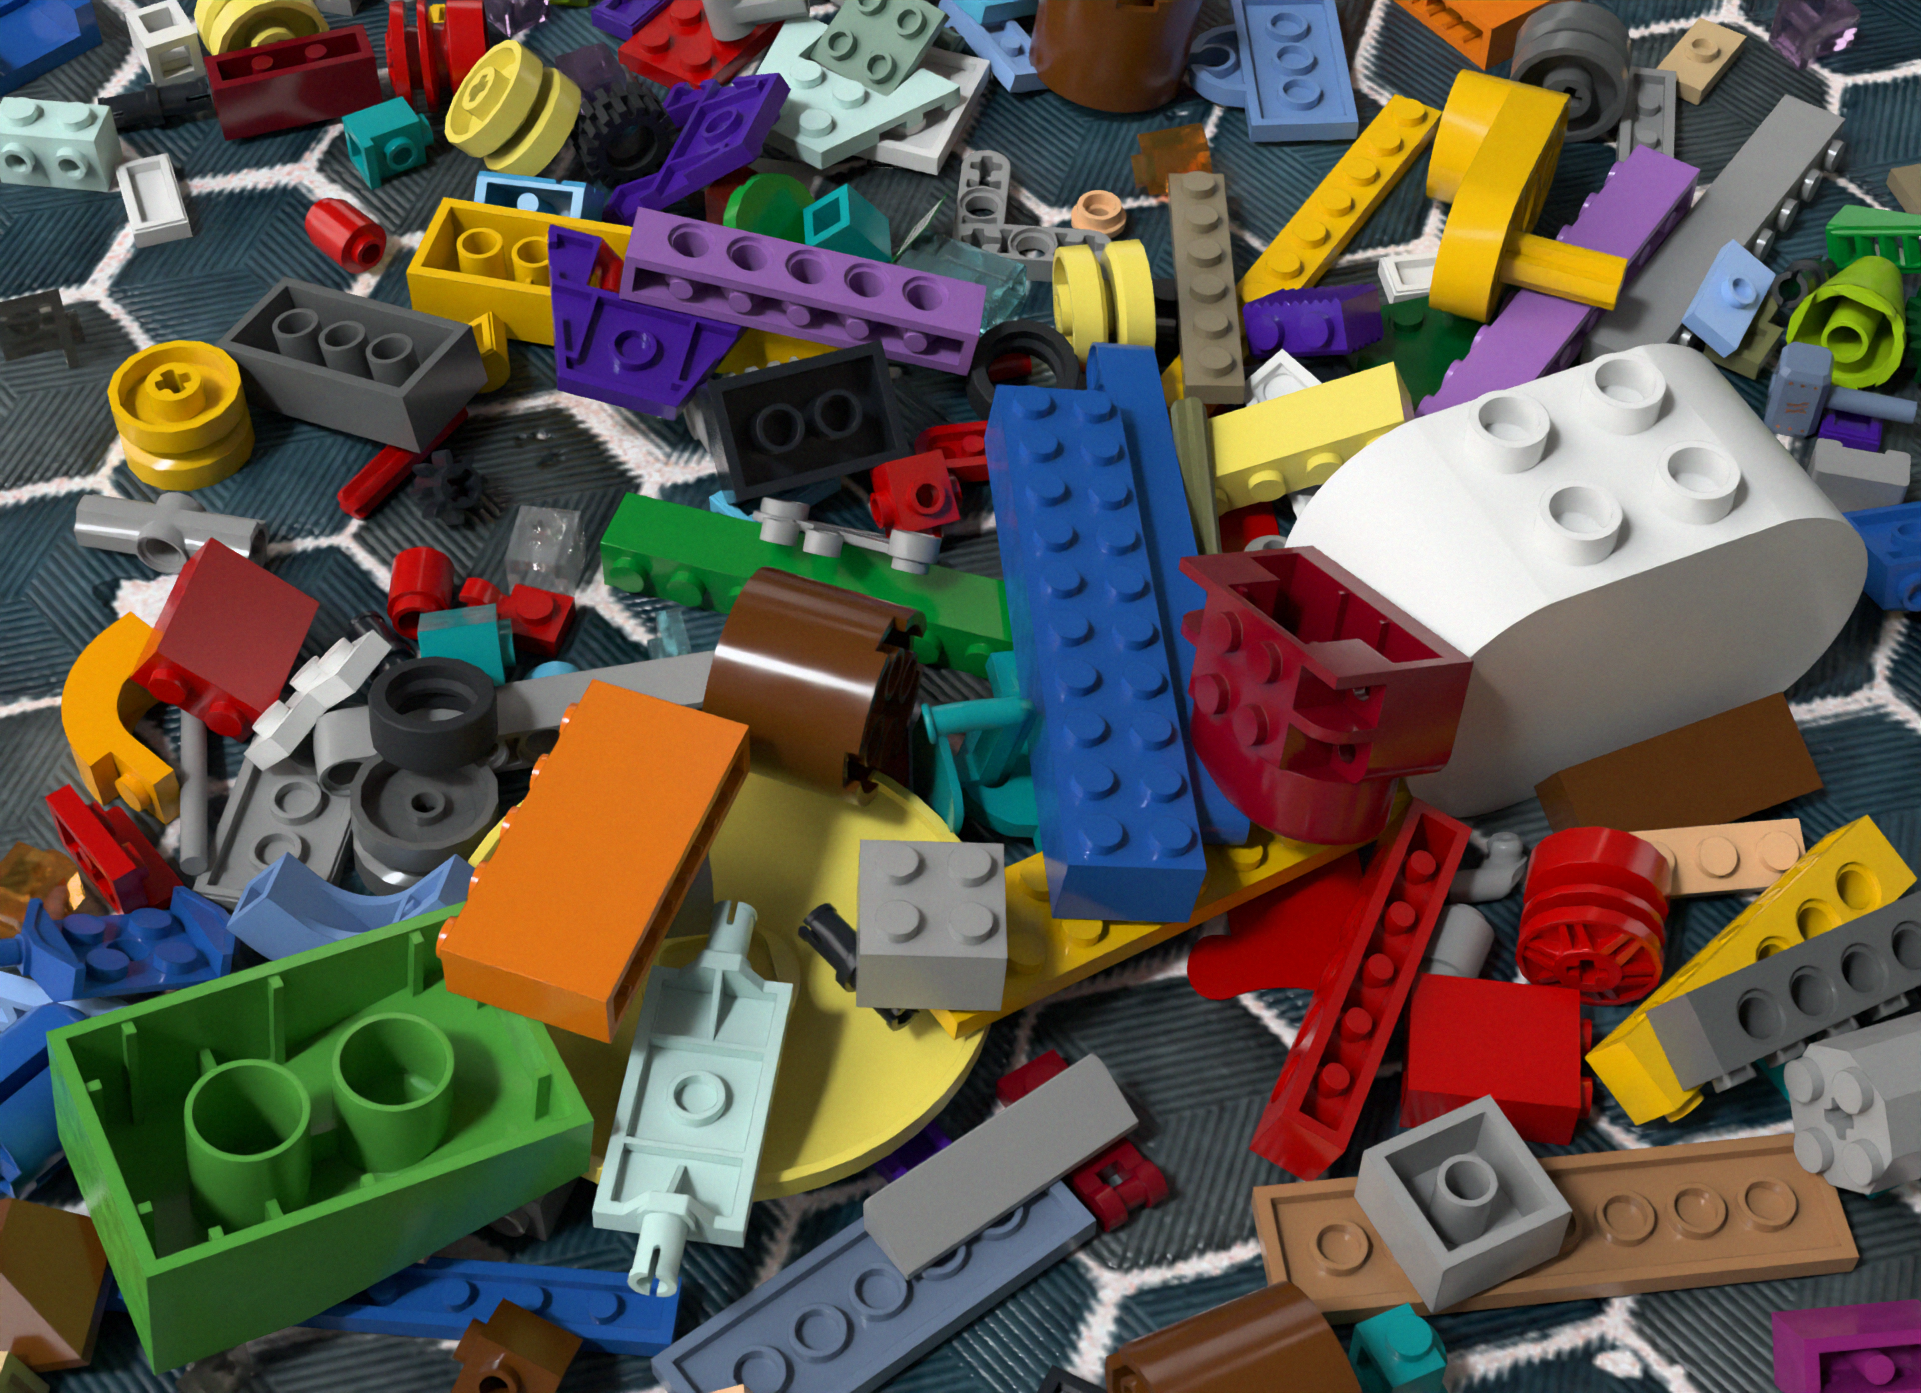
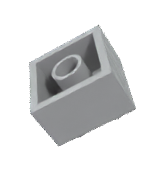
(931, 925)
(1461, 1203)

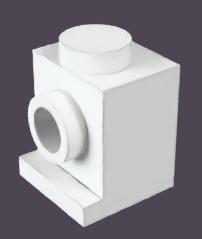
(166, 43)

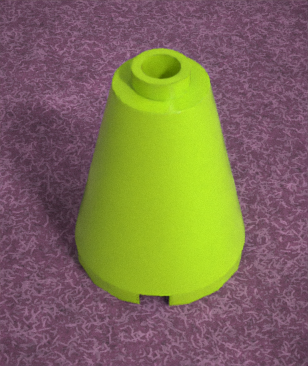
(1858, 320)

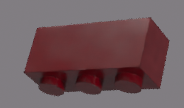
(293, 82)

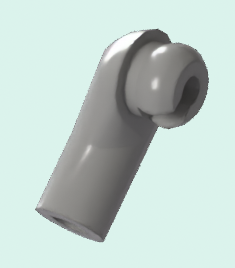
(1495, 874)

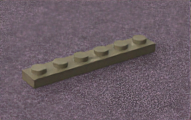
(1205, 289)

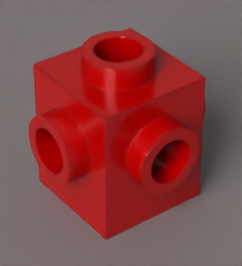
(915, 494)

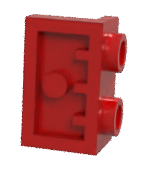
(112, 853)

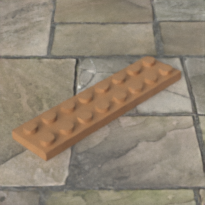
(1635, 1228)

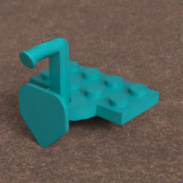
(993, 763)

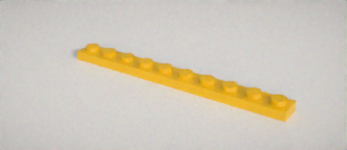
(1330, 215)

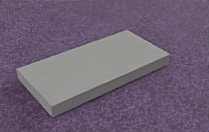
(276, 815)

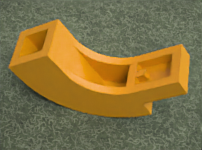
(99, 717)

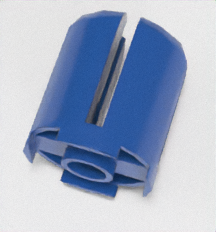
(28, 1123)

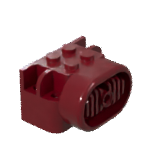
(1314, 693)

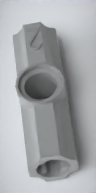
(165, 532)

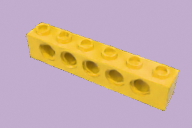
(1830, 885)

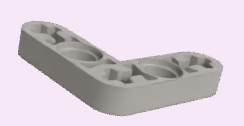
(994, 234)

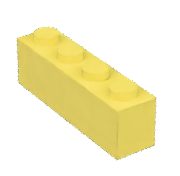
(1303, 435)

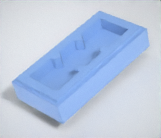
(1728, 298)

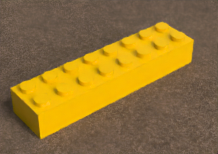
(497, 262)

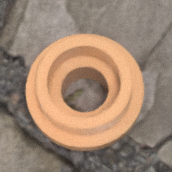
(1099, 212)

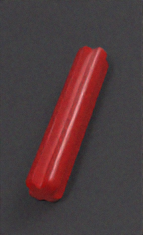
(386, 472)

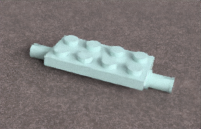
(695, 1104)

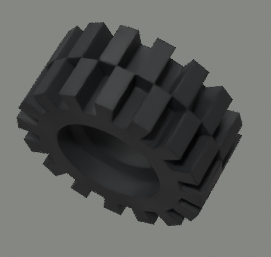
(610, 116)

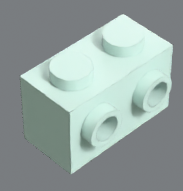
(58, 144)

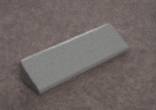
(998, 1166)

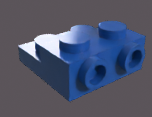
(1893, 554)

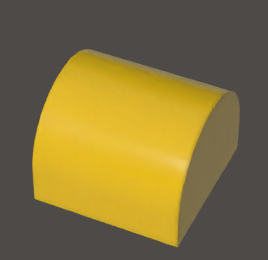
(493, 348)

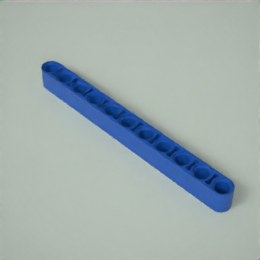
(1168, 536)

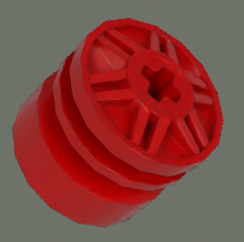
(434, 53)
(1595, 915)

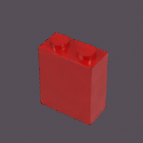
(225, 640)
(1499, 1041)

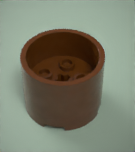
(1114, 50)
(818, 681)
(1248, 1345)

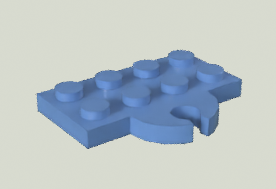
(1282, 67)

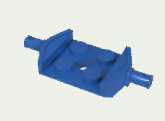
(123, 952)

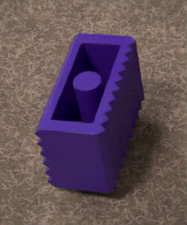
(1314, 321)

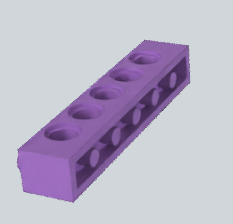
(801, 291)

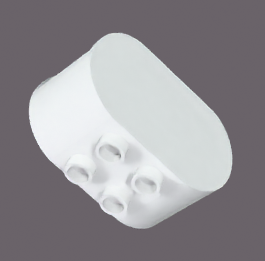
(1602, 553)

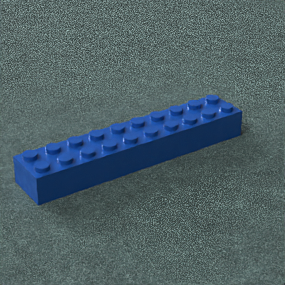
(1092, 659)

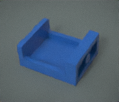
(42, 37)

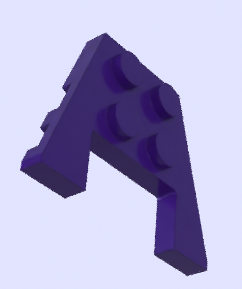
(719, 135)
(625, 348)

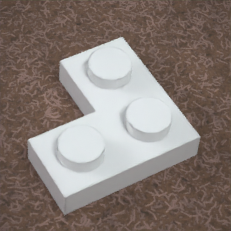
(318, 687)

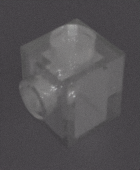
(546, 550)

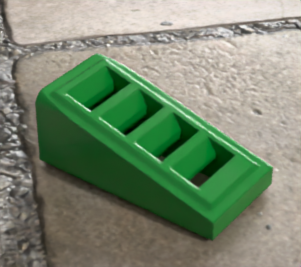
(1853, 231)

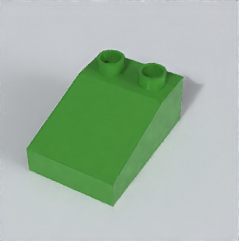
(304, 1133)

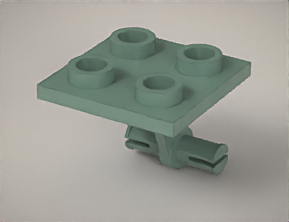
(883, 41)

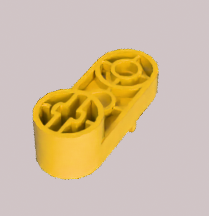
(1496, 170)

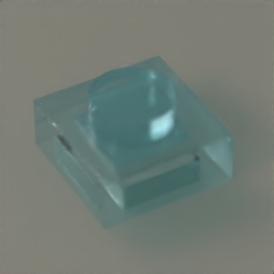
(671, 635)

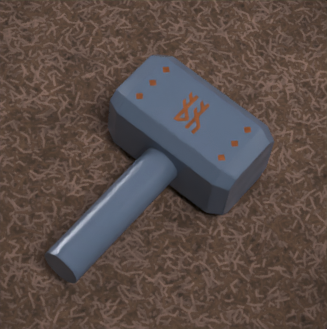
(1804, 387)

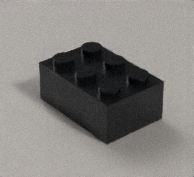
(802, 421)

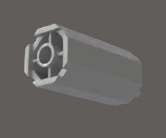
(1860, 1106)

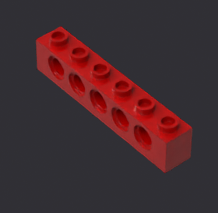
(1361, 992)

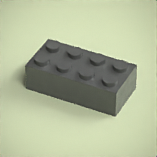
(355, 363)

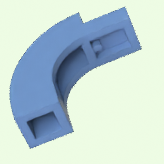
(297, 910)

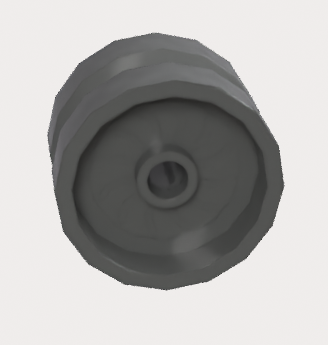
(1581, 54)
(417, 820)

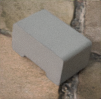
(1859, 477)

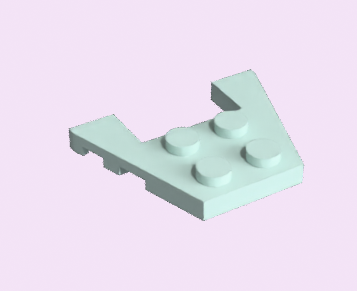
(836, 116)

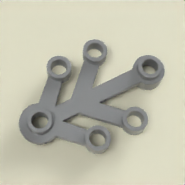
(784, 518)

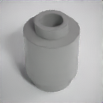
(1457, 943)

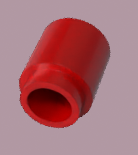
(345, 234)
(418, 585)

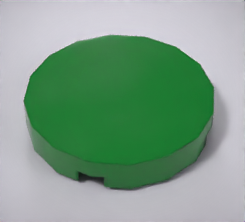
(770, 207)

